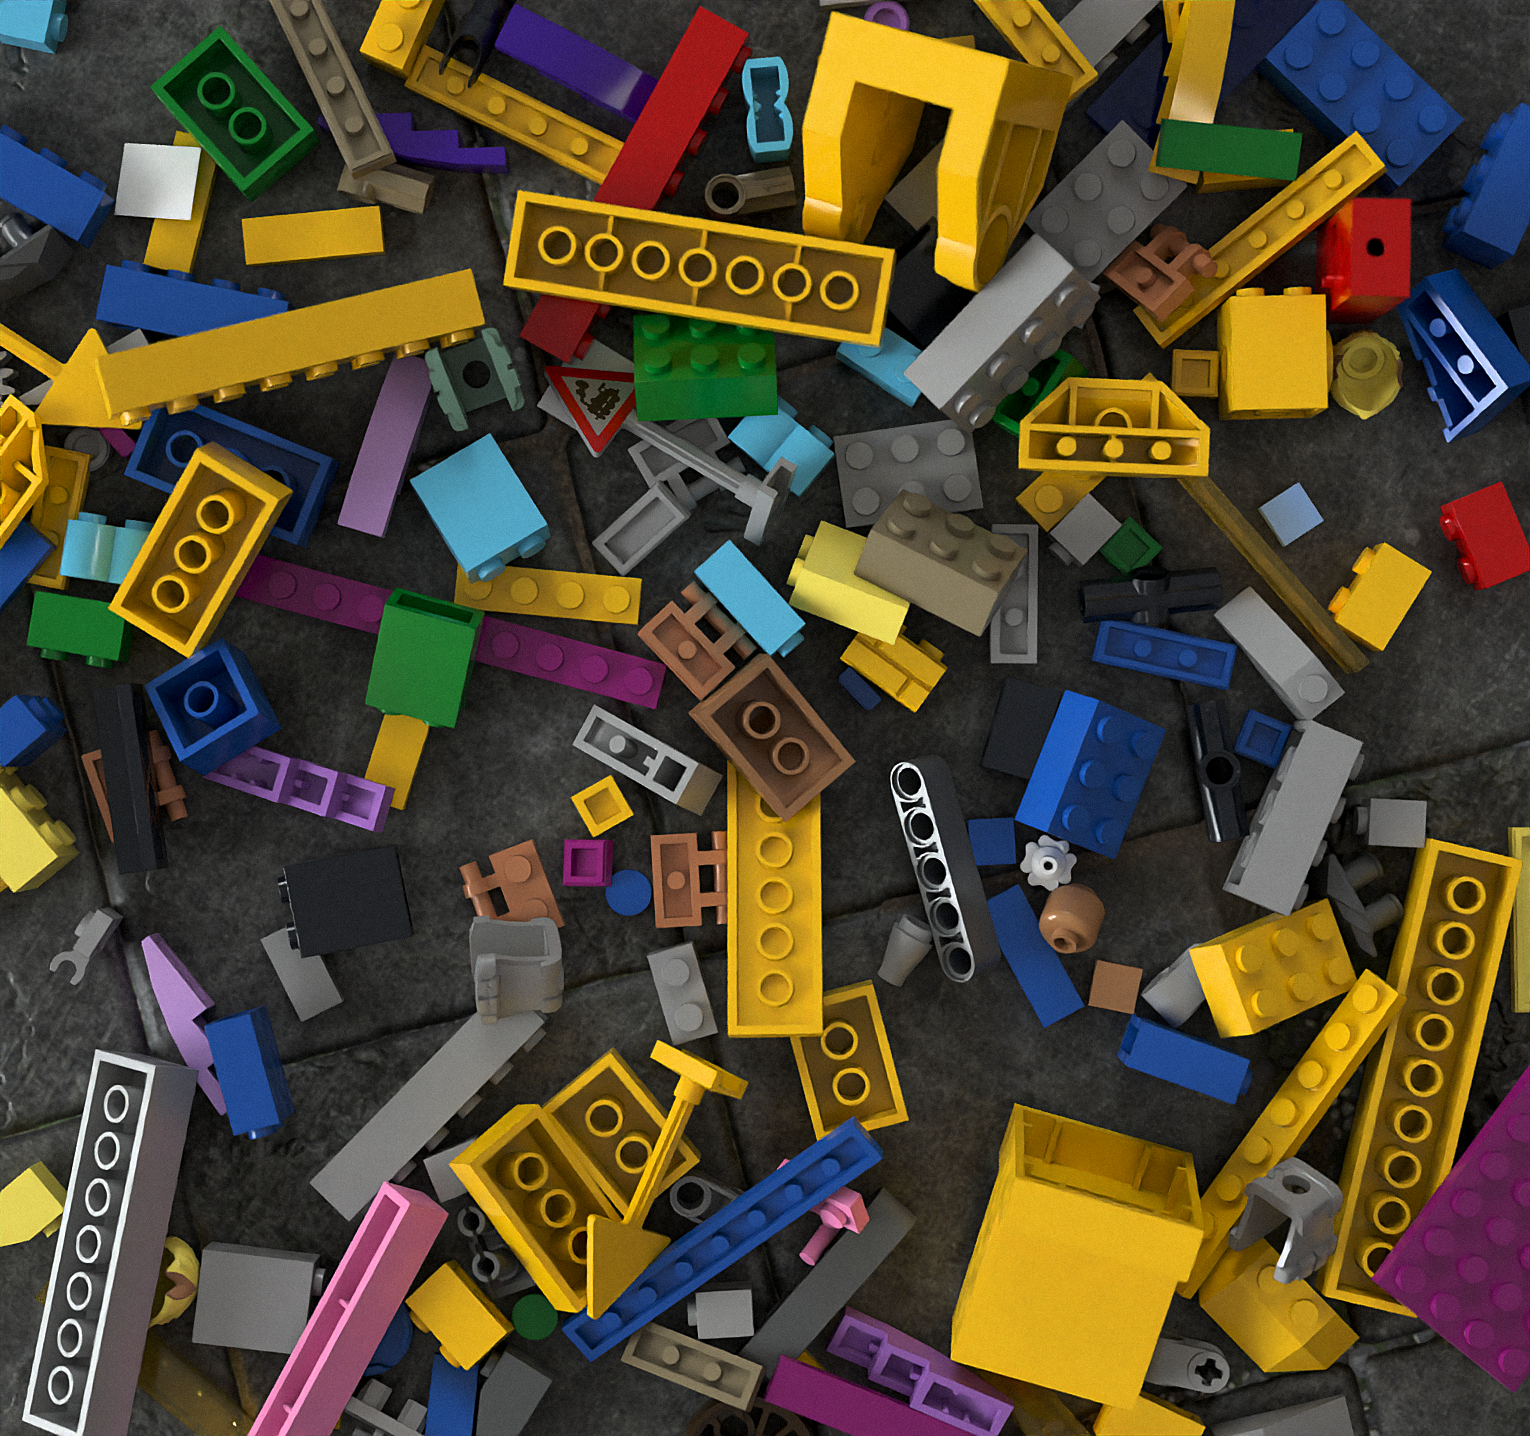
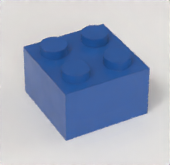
(212, 707)

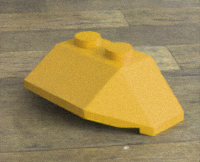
(1114, 431)
(21, 464)
(1272, 1321)

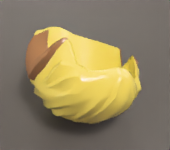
(1365, 373)
(176, 1282)

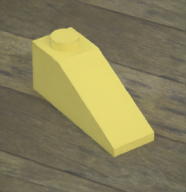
(31, 1205)

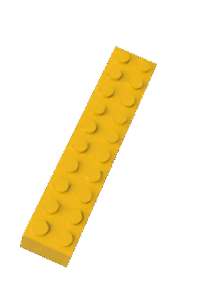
(1422, 1061)

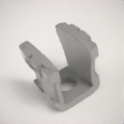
(515, 967)
(1313, 1214)

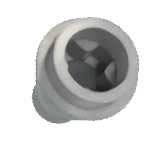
(905, 949)

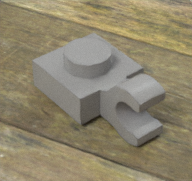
(94, 933)

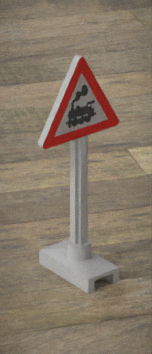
(606, 402)

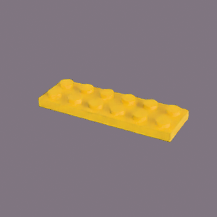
(773, 917)

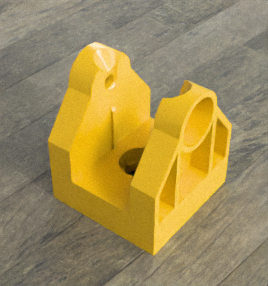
(866, 125)

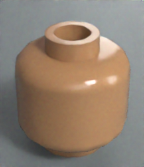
(1072, 918)

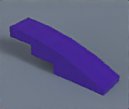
(576, 63)
(435, 147)

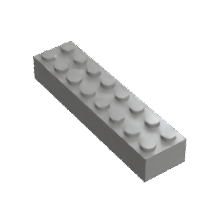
(110, 1245)

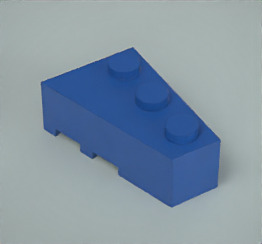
(1464, 352)

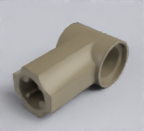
(392, 186)
(755, 194)

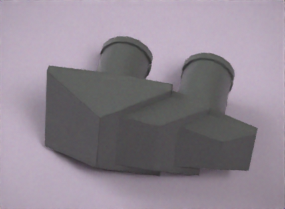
(33, 257)
(1339, 885)
(493, 1258)

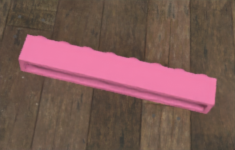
(352, 1314)

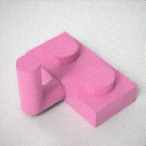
(838, 1210)

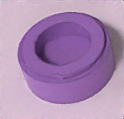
(889, 14)

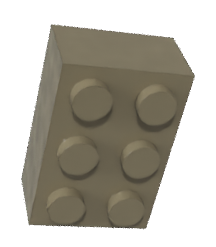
(940, 561)

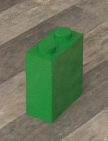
(424, 658)

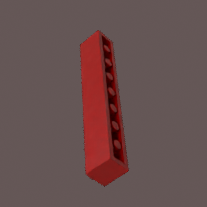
(652, 161)

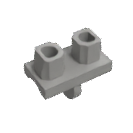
(368, 1408)

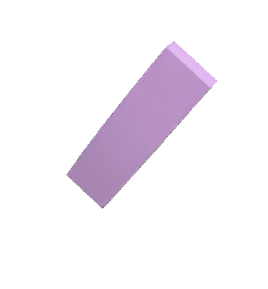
(388, 447)
(182, 1005)

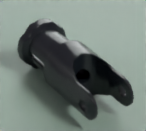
(477, 33)

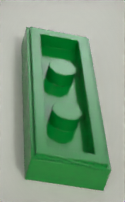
(1228, 149)

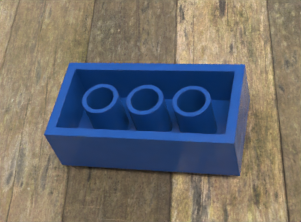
(1355, 82)
(171, 440)

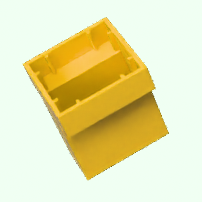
(1077, 1257)

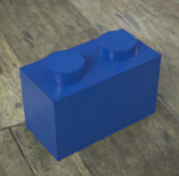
(28, 729)

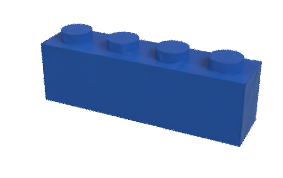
(50, 192)
(176, 304)

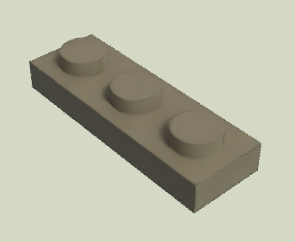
(695, 1365)

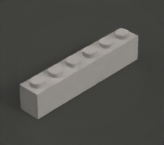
(422, 1108)

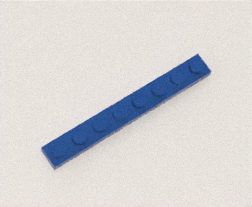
(729, 1235)

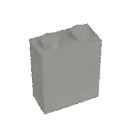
(256, 1296)

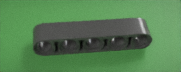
(945, 867)
(827, 1284)

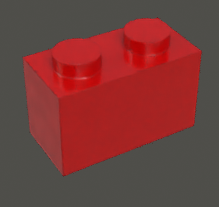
(1486, 537)

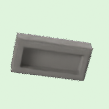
(641, 528)
(305, 979)

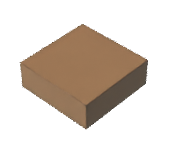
(1114, 986)

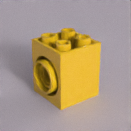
(1273, 355)

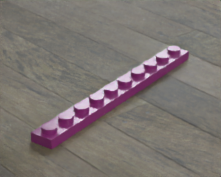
(499, 644)

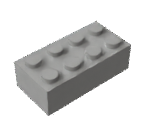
(1003, 334)
(1294, 817)

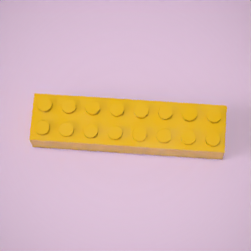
(700, 269)
(288, 345)

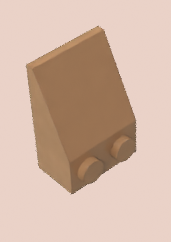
(772, 736)

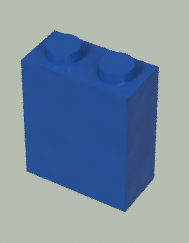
(1185, 1059)
(250, 1072)

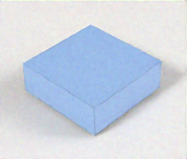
(1290, 514)

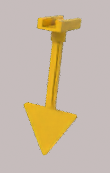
(76, 392)
(624, 1249)

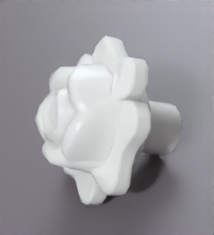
(1048, 862)

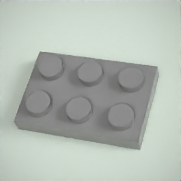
(1104, 203)
(921, 458)

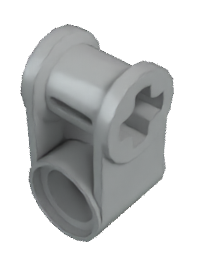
(1176, 990)
(714, 1197)
(1177, 1359)

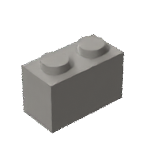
(683, 992)

